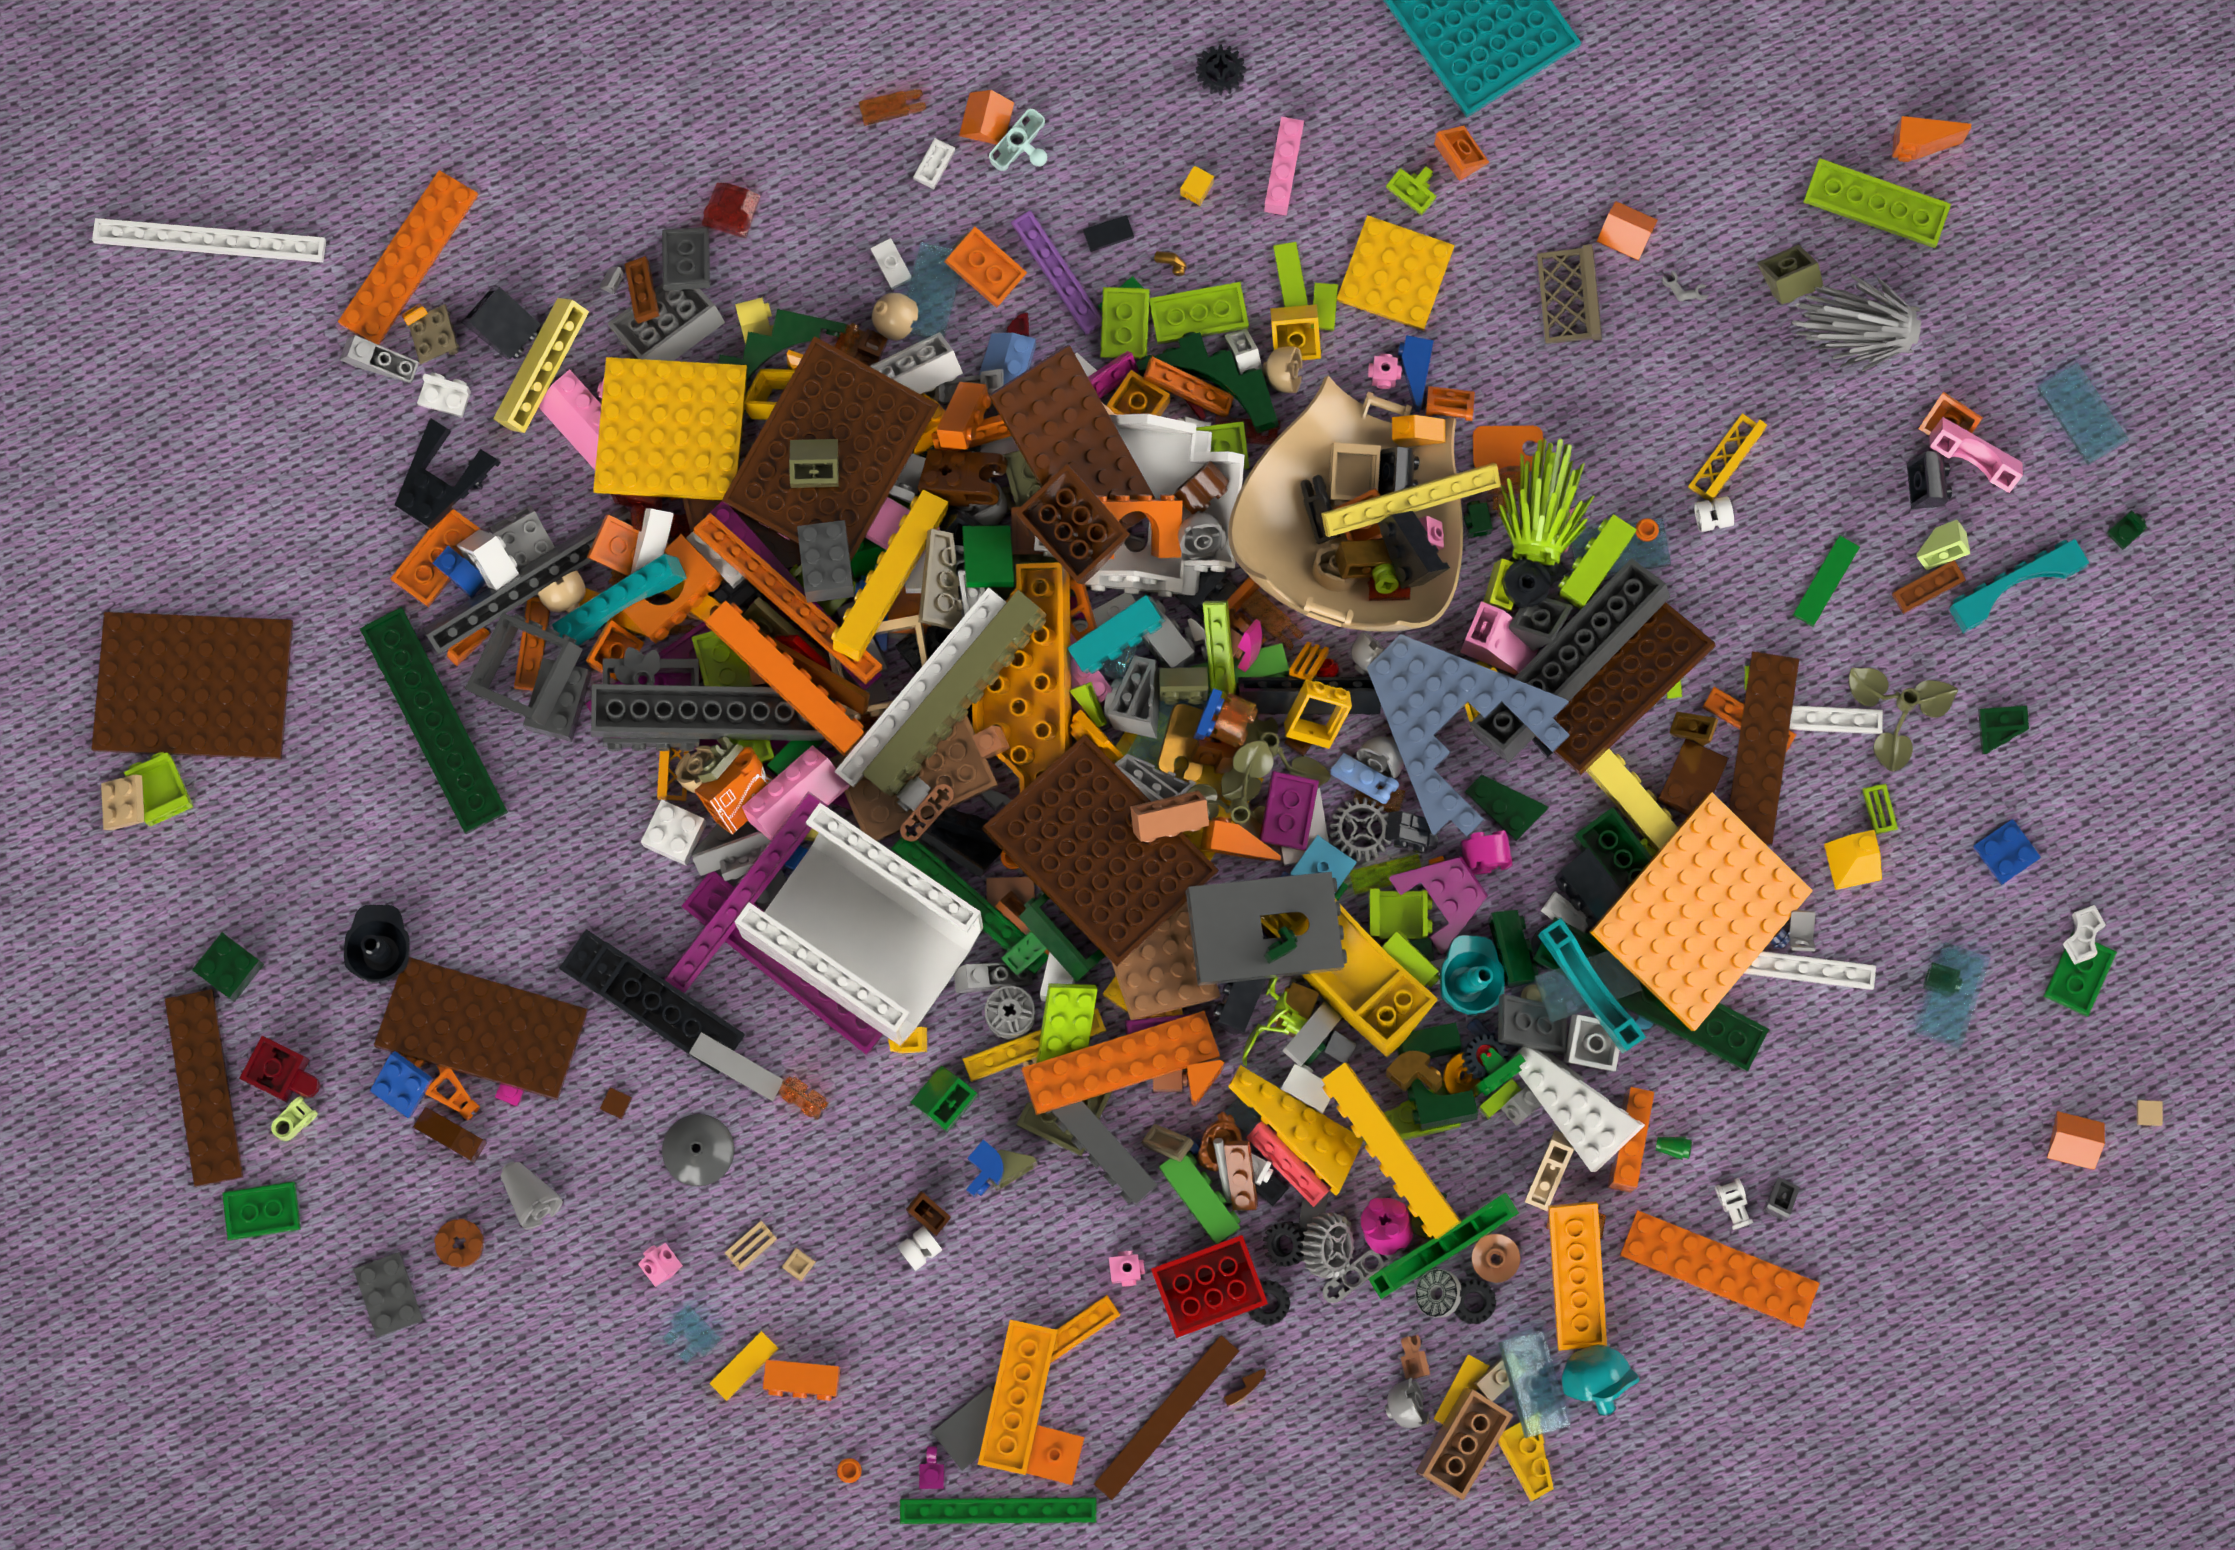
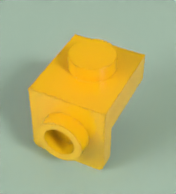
(913, 1044)

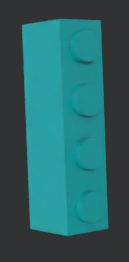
(1116, 634)

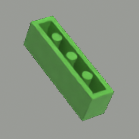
(1269, 663)
(1200, 1198)

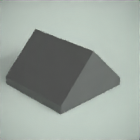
(1540, 623)

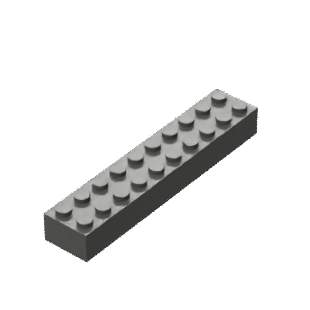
(1578, 651)
(696, 713)

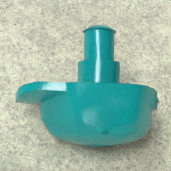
(1471, 975)
(1598, 1375)

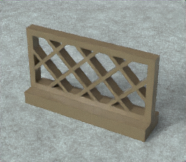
(1589, 298)

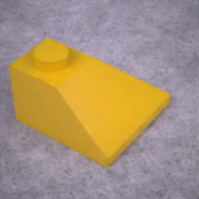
(1854, 859)

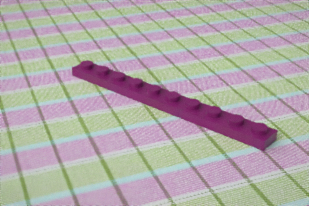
(735, 524)
(745, 891)

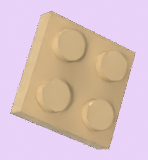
(122, 802)

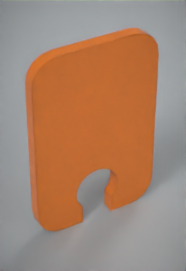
(1503, 444)

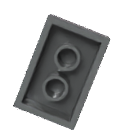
(825, 561)
(568, 707)

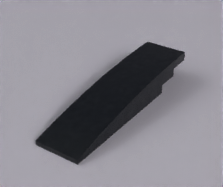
(645, 996)

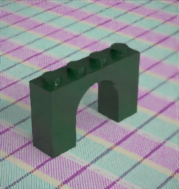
(1432, 1109)

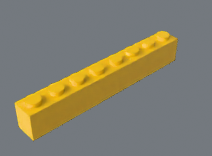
(889, 576)
(1391, 1151)

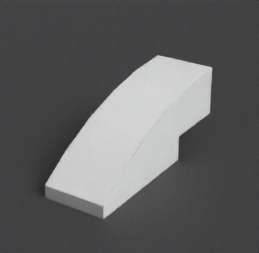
(652, 538)

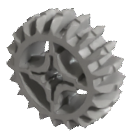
(1353, 822)
(1328, 1245)

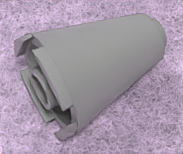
(529, 1195)

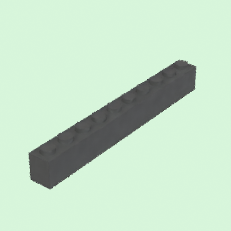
(532, 579)

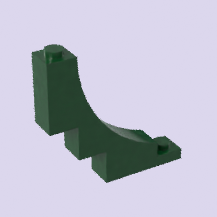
(788, 331)

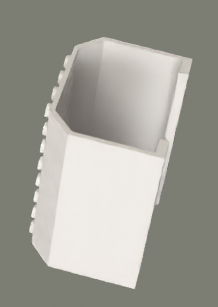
(865, 927)

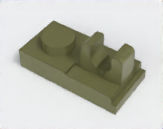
(723, 758)

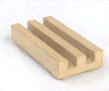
(766, 1231)

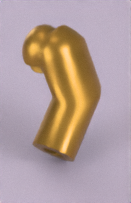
(1173, 259)

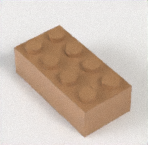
(1464, 1443)

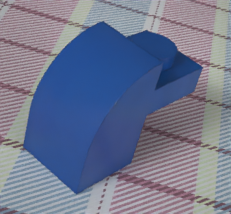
(460, 571)
(990, 1165)

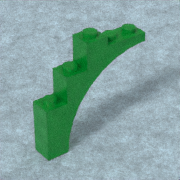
(1439, 1250)

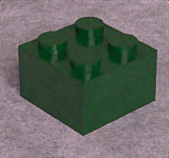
(228, 967)

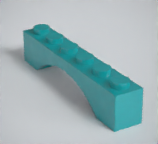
(2059, 563)
(649, 580)
(1579, 971)

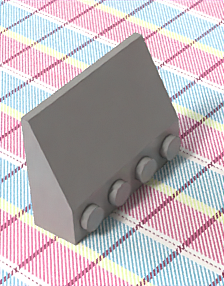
(683, 322)

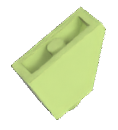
(1944, 545)

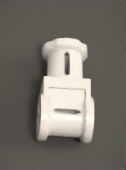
(1734, 1203)

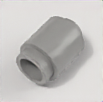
(913, 794)

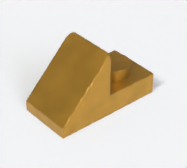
(1694, 727)

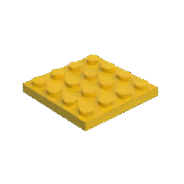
(1395, 273)

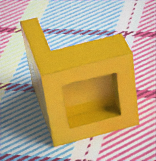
(1197, 185)

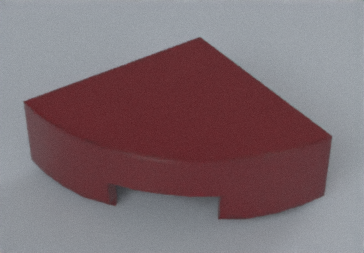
(1019, 325)

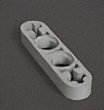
(1362, 1270)

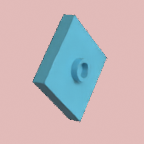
(1324, 857)

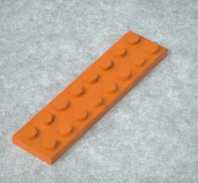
(408, 258)
(1120, 1062)
(1719, 1269)

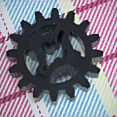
(1230, 69)

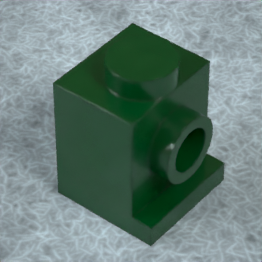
(1478, 519)

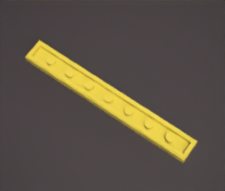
(1411, 499)

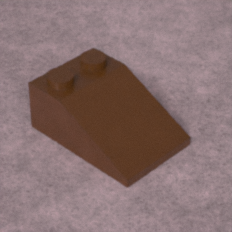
(1692, 777)

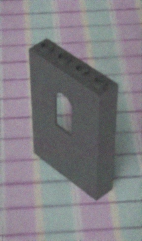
(1230, 935)

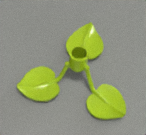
(1291, 1021)

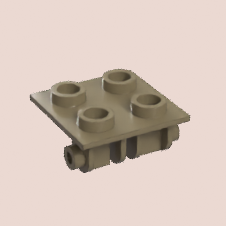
(434, 335)

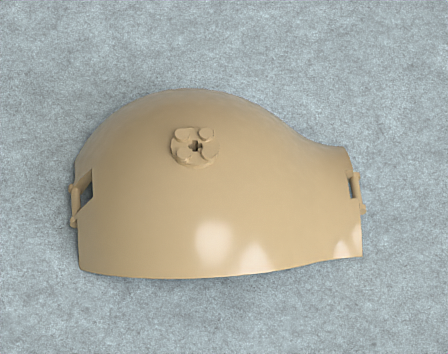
(1273, 531)

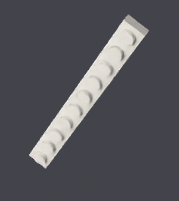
(209, 240)
(920, 686)

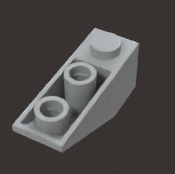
(378, 359)
(988, 977)

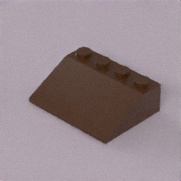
(1073, 524)

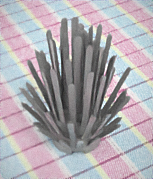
(1872, 327)

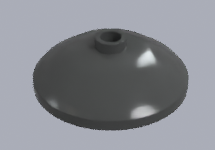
(710, 1162)

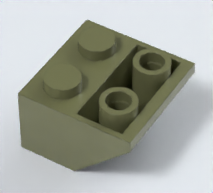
(814, 463)
(1183, 685)

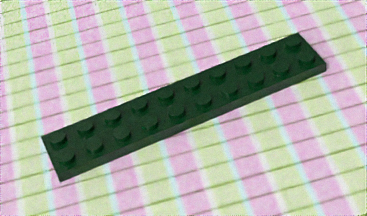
(433, 720)
(1721, 1033)

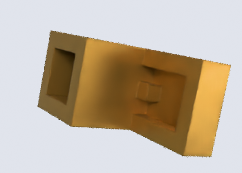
(1411, 1066)

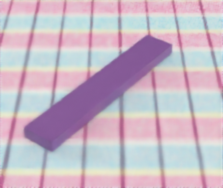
(1057, 272)

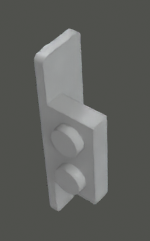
(732, 857)

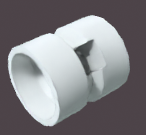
(1721, 510)
(919, 1248)

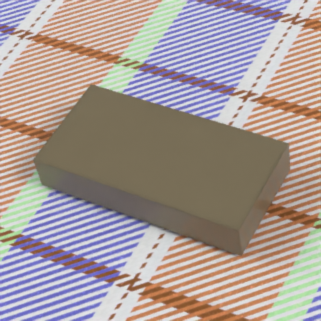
(1167, 1142)

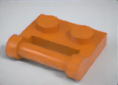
(1450, 402)

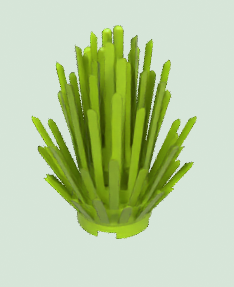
(1543, 514)

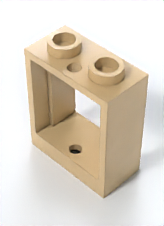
(1352, 449)

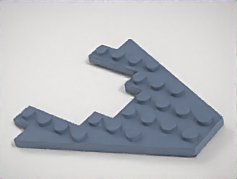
(1424, 691)

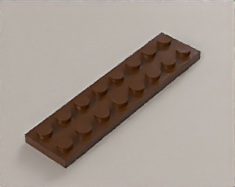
(1763, 742)
(203, 1088)

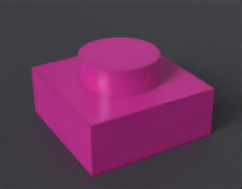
(509, 1094)

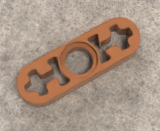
(944, 803)

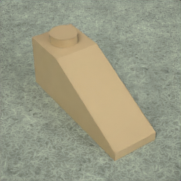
(1550, 1171)

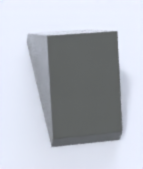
(1781, 1199)

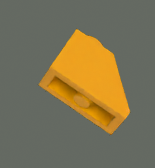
(1417, 430)

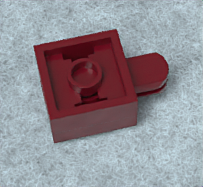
(279, 1071)

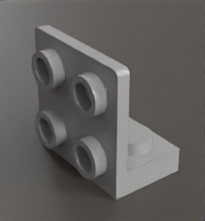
(907, 484)
(523, 536)

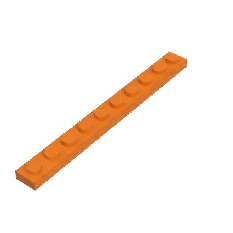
(781, 593)

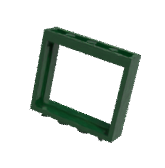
(1055, 941)

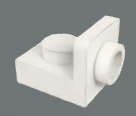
(1261, 1169)

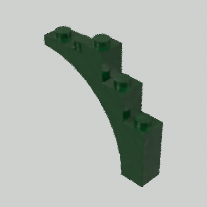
(1220, 369)

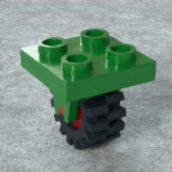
(1488, 1061)

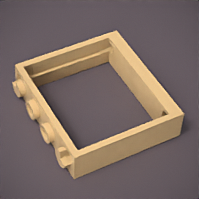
(887, 627)

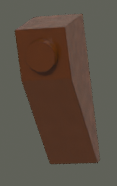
(450, 1134)

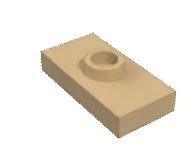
(1493, 1381)

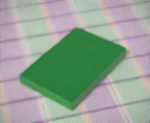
(987, 556)
(2080, 983)
(261, 1211)

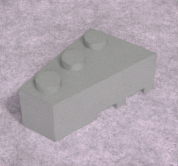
(1137, 699)
(1150, 781)

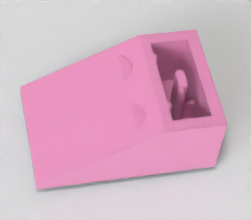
(1494, 642)

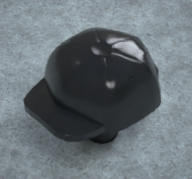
(377, 944)

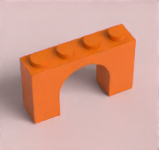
(1163, 515)
(701, 579)
(1628, 1161)

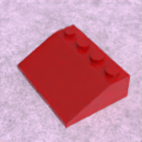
(1209, 1286)

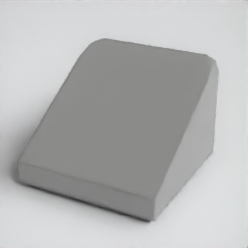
(612, 279)

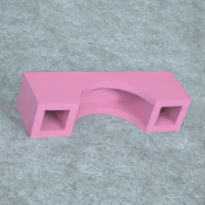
(1284, 166)
(1994, 463)

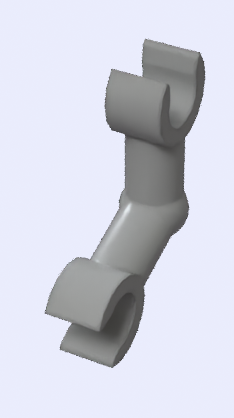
(1684, 295)

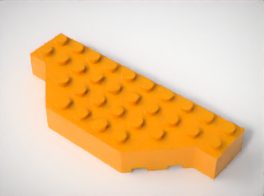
(1033, 692)

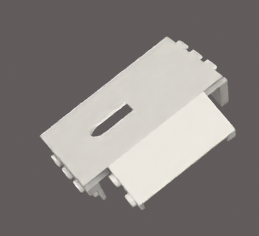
(1167, 456)

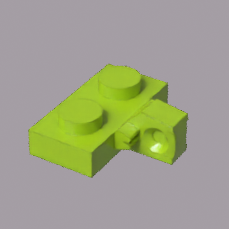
(1413, 189)

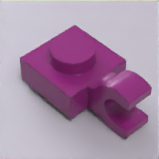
(931, 1474)

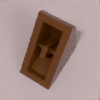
(928, 1213)

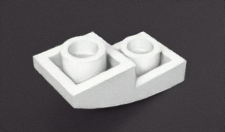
(1197, 634)

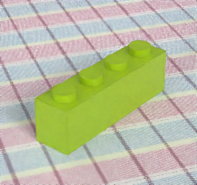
(1597, 562)

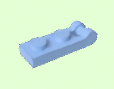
(1364, 778)

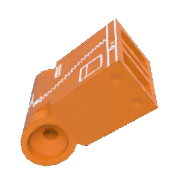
(734, 789)

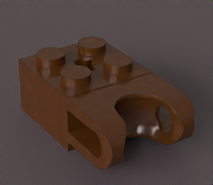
(962, 476)

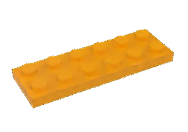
(1577, 1275)
(1017, 1397)

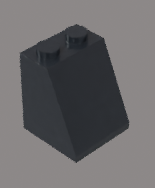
(502, 323)

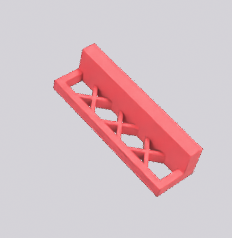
(1288, 1164)

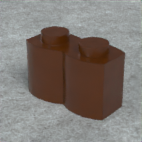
(1201, 488)

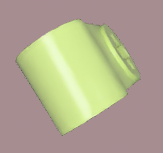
(294, 1118)

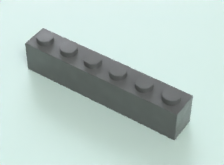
(1105, 1151)

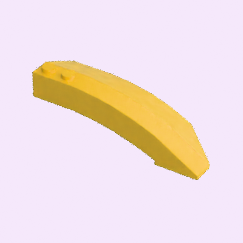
(1370, 989)

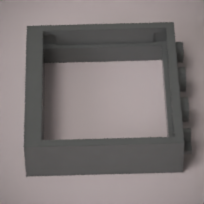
(495, 652)
(661, 744)

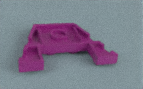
(1453, 891)

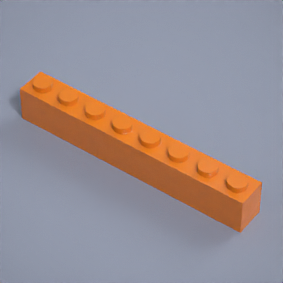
(784, 677)

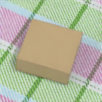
(2150, 1113)
(798, 1264)

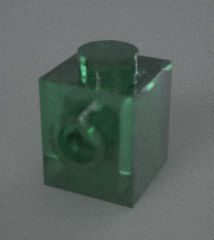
(1942, 979)

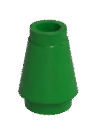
(1674, 1146)

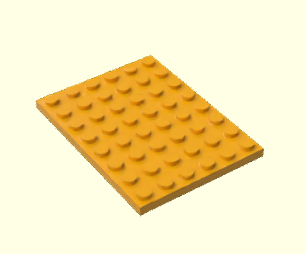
(1701, 911)

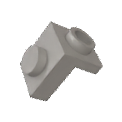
(1521, 1105)

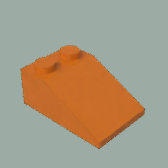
(1923, 137)
(1234, 840)

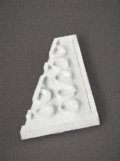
(1581, 1113)

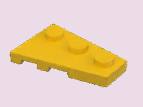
(1527, 1460)

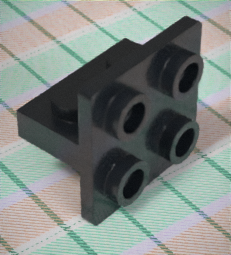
(1212, 587)

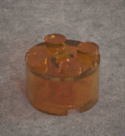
(1234, 719)

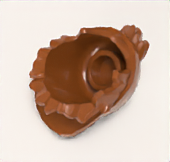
(1221, 1128)

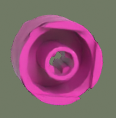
(1487, 852)
(1386, 1225)

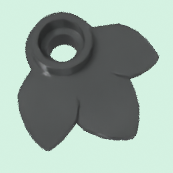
(638, 665)

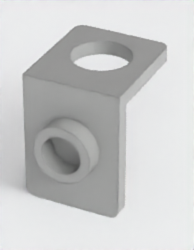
(1802, 930)

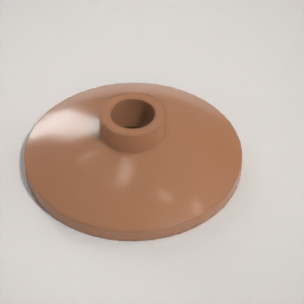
(1505, 1249)

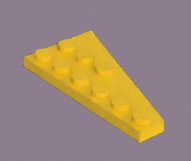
(1305, 1131)

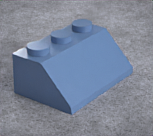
(1009, 352)

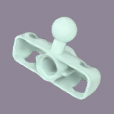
(1027, 133)

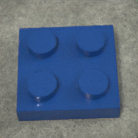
(1212, 707)
(2007, 852)
(401, 1084)

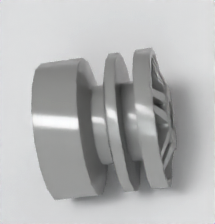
(1014, 1025)

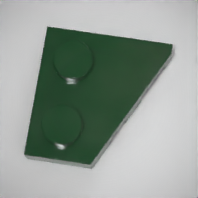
(2001, 725)

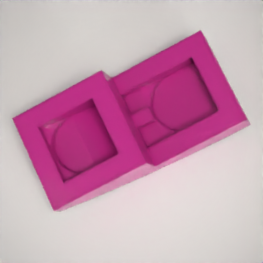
(1250, 645)

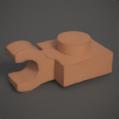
(1414, 1361)

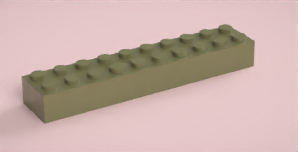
(955, 694)

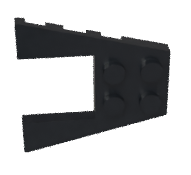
(429, 497)

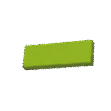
(1290, 274)

